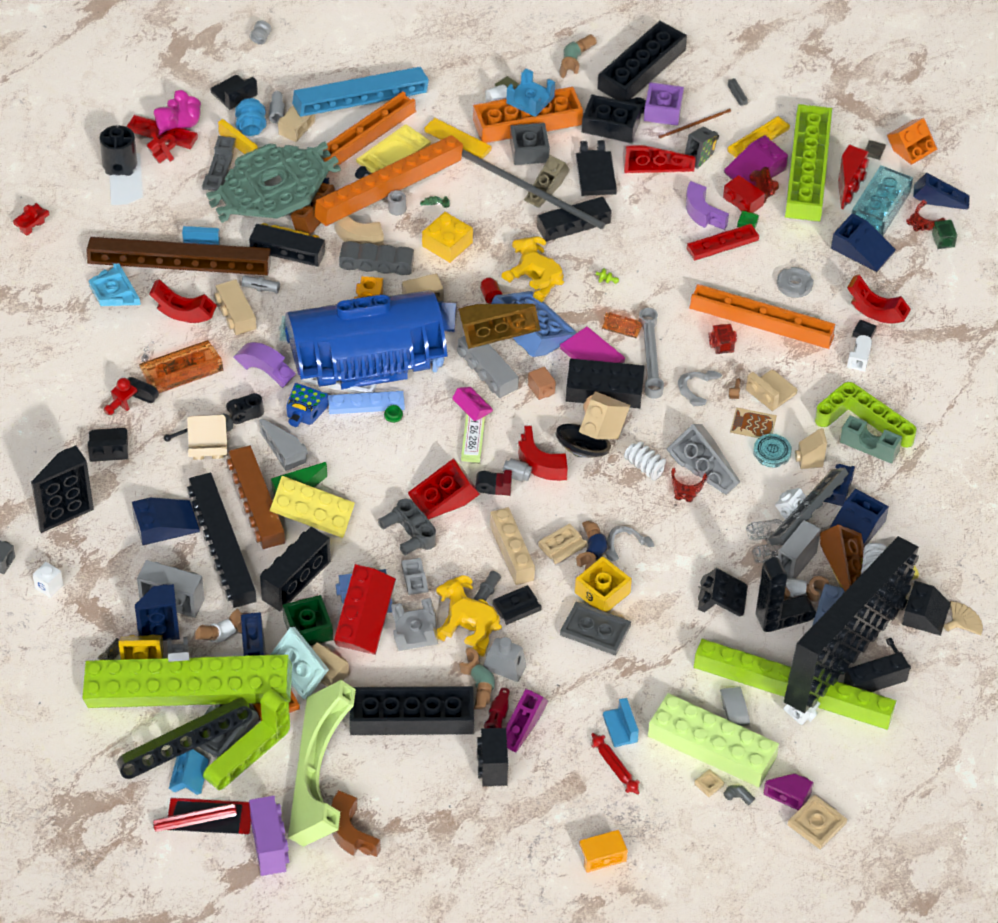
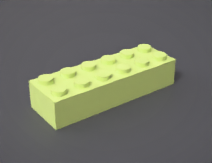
(713, 740)

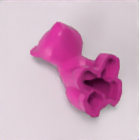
(180, 112)

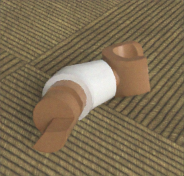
(798, 587)
(222, 630)

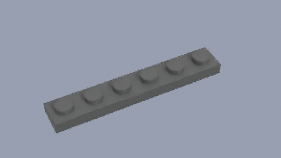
(808, 505)

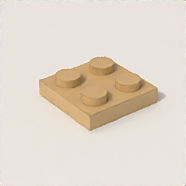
(817, 822)

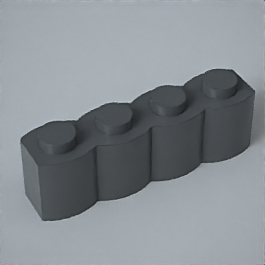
(380, 258)

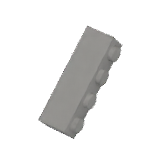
(489, 367)

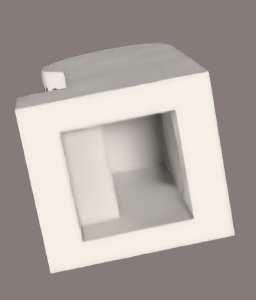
(859, 358)

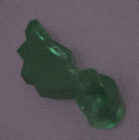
(436, 200)

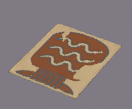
(752, 423)

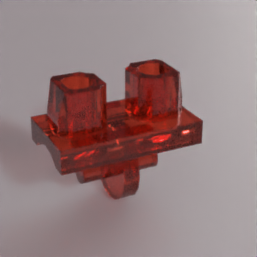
(764, 182)

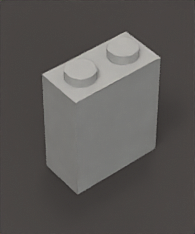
(799, 549)

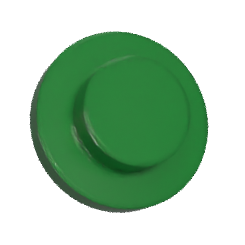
(393, 414)

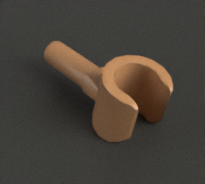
(734, 392)

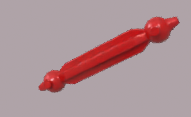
(615, 763)

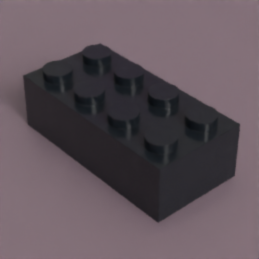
(611, 379)
(295, 568)

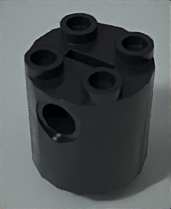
(118, 150)

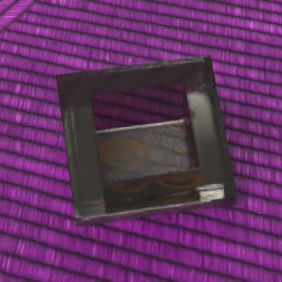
(110, 651)

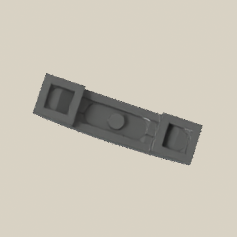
(220, 164)

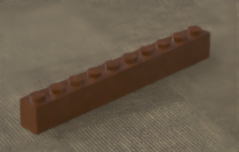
(179, 256)

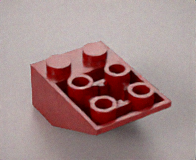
(851, 173)

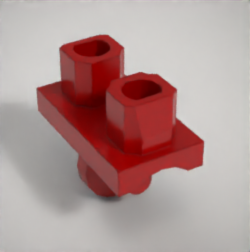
(31, 217)

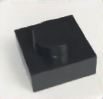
(864, 328)

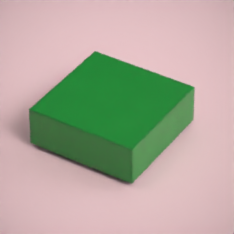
(747, 218)

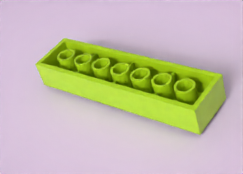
(808, 163)

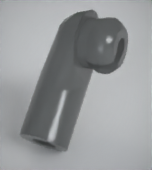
(737, 791)

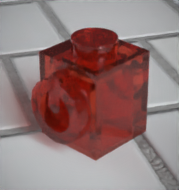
(722, 338)

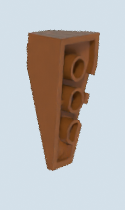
(844, 553)

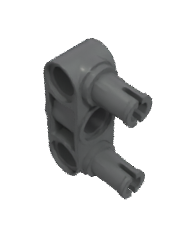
(415, 524)

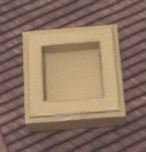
(709, 783)

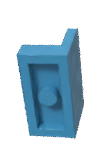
(201, 235)
(621, 724)
(189, 772)

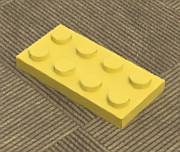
(312, 506)

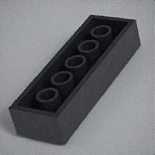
(642, 62)
(413, 711)

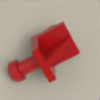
(120, 395)

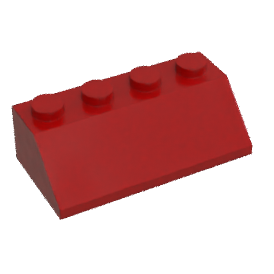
(364, 610)

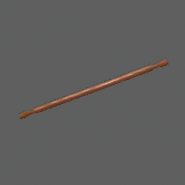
(694, 123)

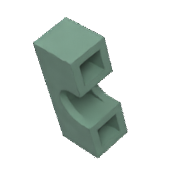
(857, 436)

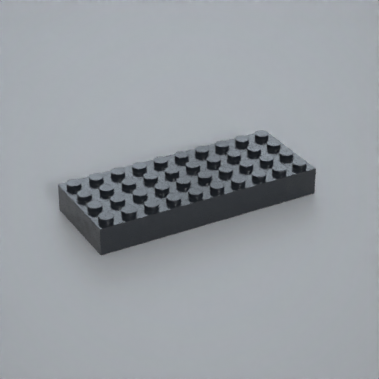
(851, 625)

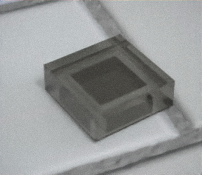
(875, 149)

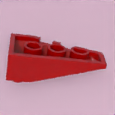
(654, 160)

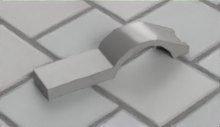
(178, 652)

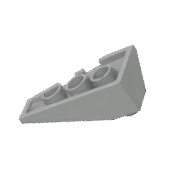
(702, 456)

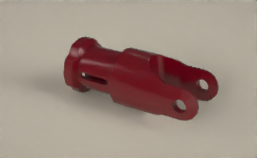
(498, 709)

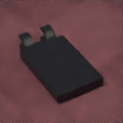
(595, 170)

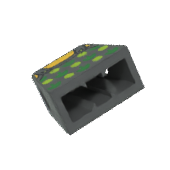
(701, 145)

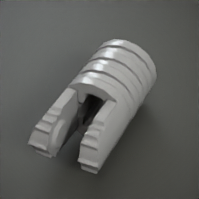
(276, 107)

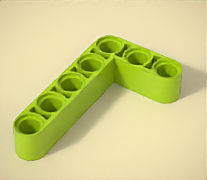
(868, 408)
(252, 745)

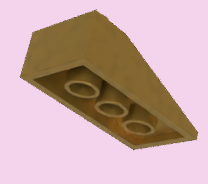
(497, 322)

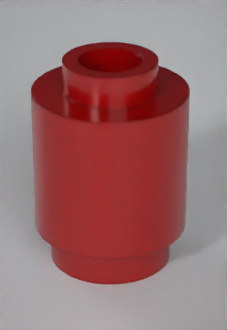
(489, 289)

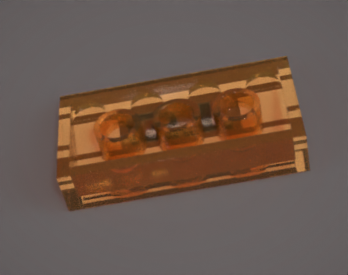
(182, 366)

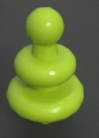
(608, 277)

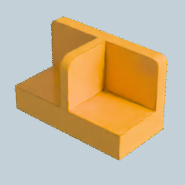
(603, 850)

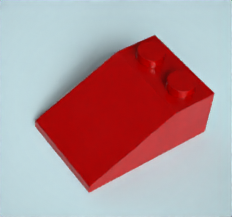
(444, 490)

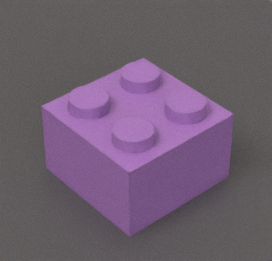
(663, 104)

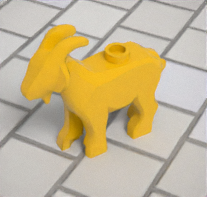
(541, 269)
(468, 613)

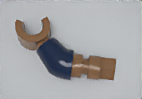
(596, 547)

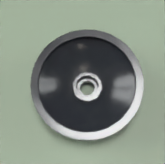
(581, 444)

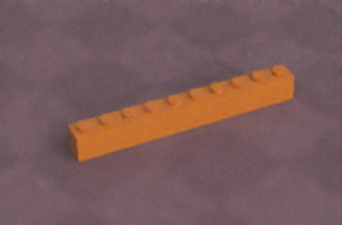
(388, 179)

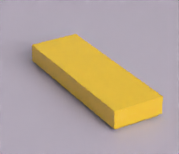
(242, 142)

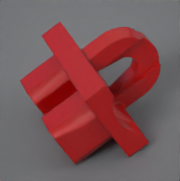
(160, 149)

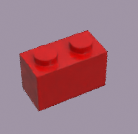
(743, 195)

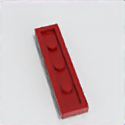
(145, 127)
(722, 242)

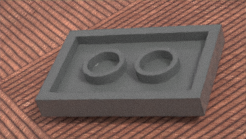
(595, 628)

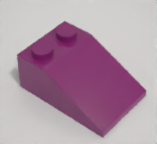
(756, 156)

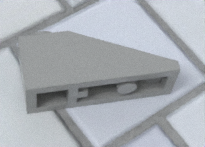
(284, 445)

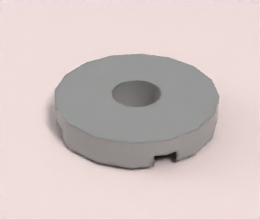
(791, 289)

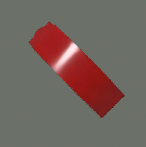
(876, 307)
(181, 308)
(543, 464)

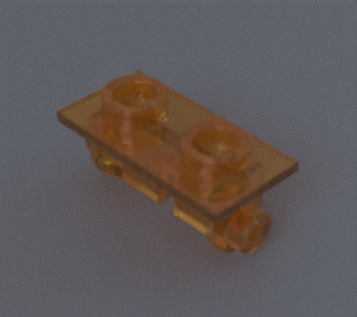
(625, 326)

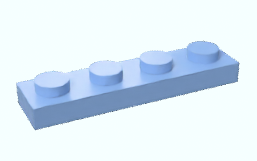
(364, 402)

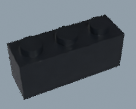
(878, 673)

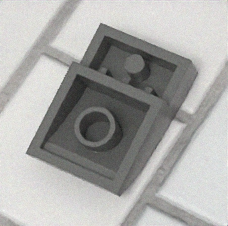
(222, 743)

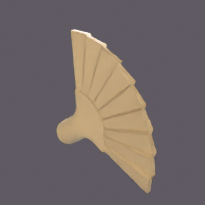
(964, 618)

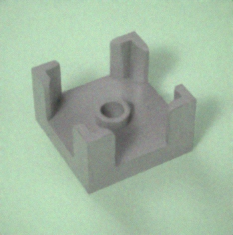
(415, 627)

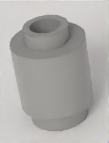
(520, 469)

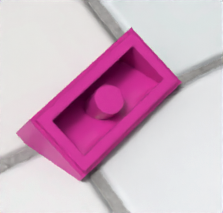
(472, 403)

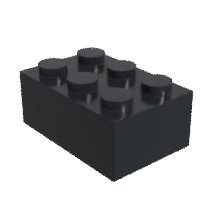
(611, 118)

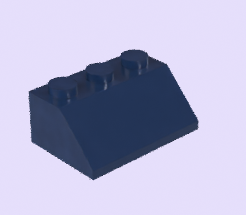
(158, 613)

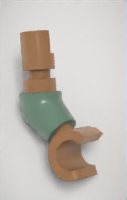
(572, 52)
(483, 677)

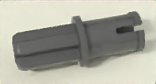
(487, 587)

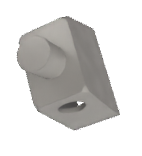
(506, 659)

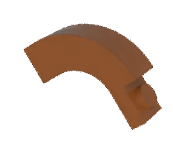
(347, 835)

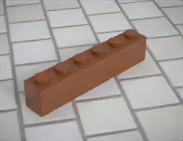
(256, 497)

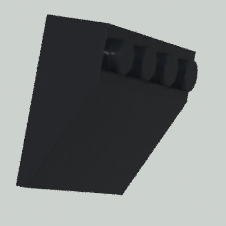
(62, 489)

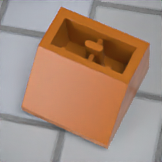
(912, 141)

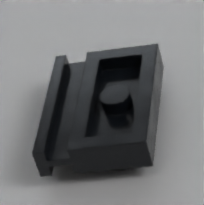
(517, 604)

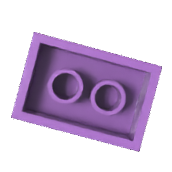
(269, 835)

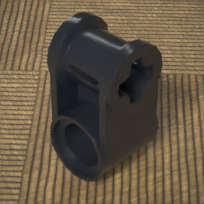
(246, 408)

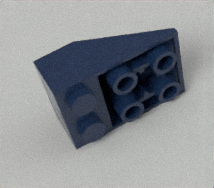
(862, 243)
(862, 515)

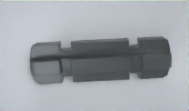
(737, 92)

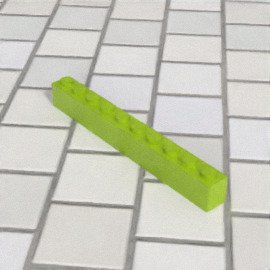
(774, 679)

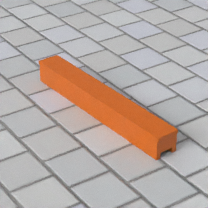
(370, 128)
(762, 316)

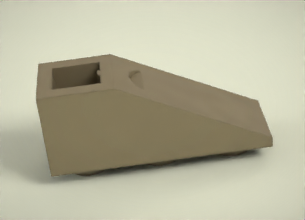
(548, 180)

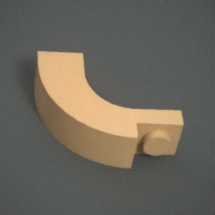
(360, 233)

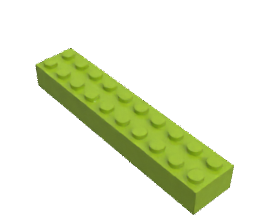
(185, 682)

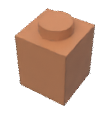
(541, 383)

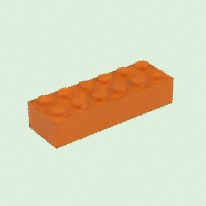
(495, 117)

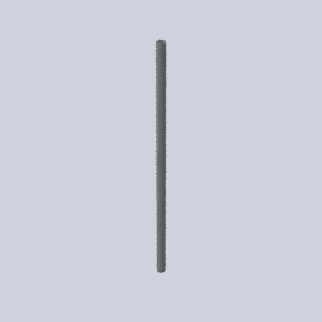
(565, 206)

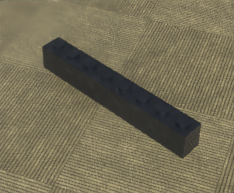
(222, 540)

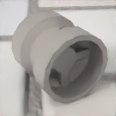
(260, 32)

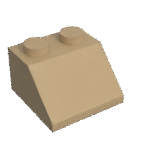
(604, 417)

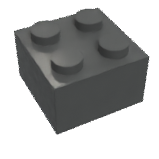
(529, 143)

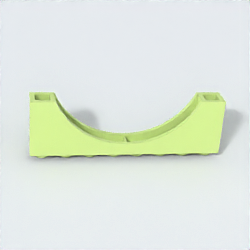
(310, 815)

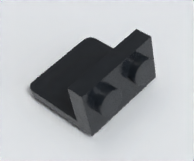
(235, 90)
(108, 444)
(723, 590)

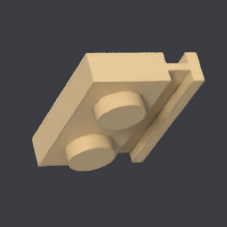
(562, 543)

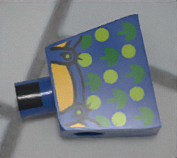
(305, 405)

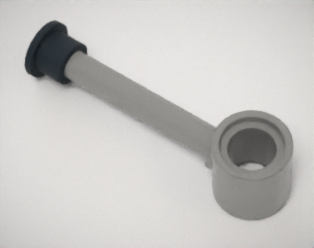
(395, 199)

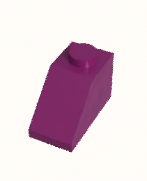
(789, 790)

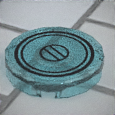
(772, 450)

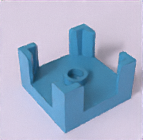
(529, 95)

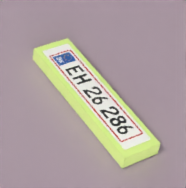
(473, 440)

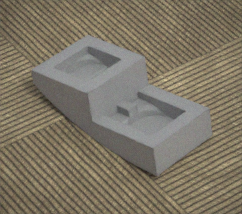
(414, 576)
(735, 705)

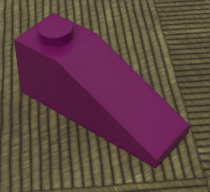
(524, 719)

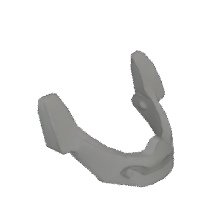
(682, 383)
(611, 553)

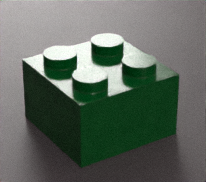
(310, 619)

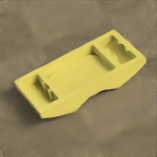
(393, 148)

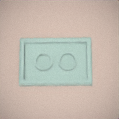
(306, 664)

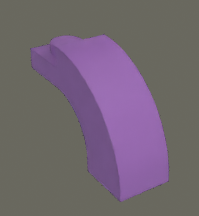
(701, 211)
(266, 359)

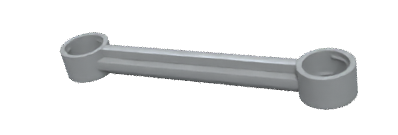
(651, 353)

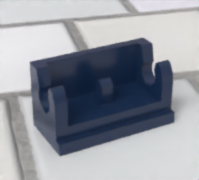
(841, 492)

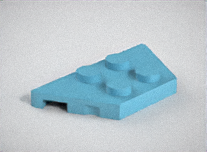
(113, 288)

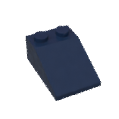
(163, 519)

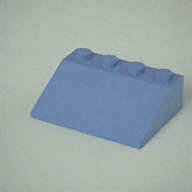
(553, 328)

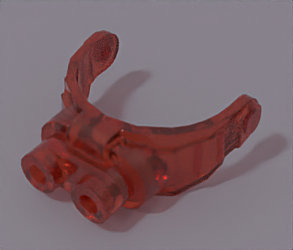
(918, 221)
(686, 492)

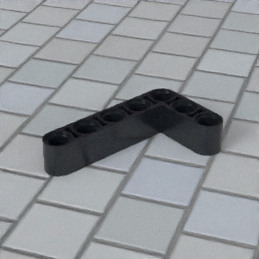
(771, 609)

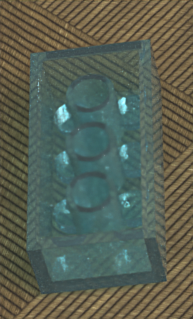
(883, 198)

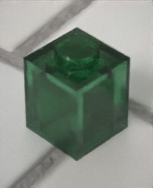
(944, 234)

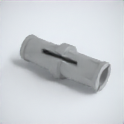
(260, 284)

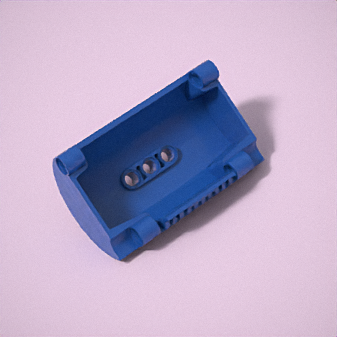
(367, 339)

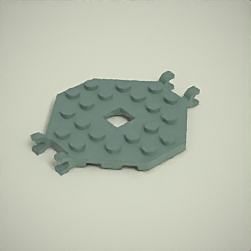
(301, 177)

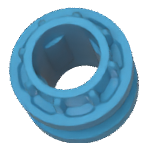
(250, 117)

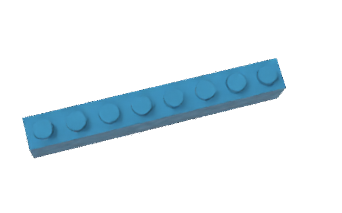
(359, 91)

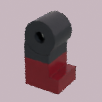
(494, 482)

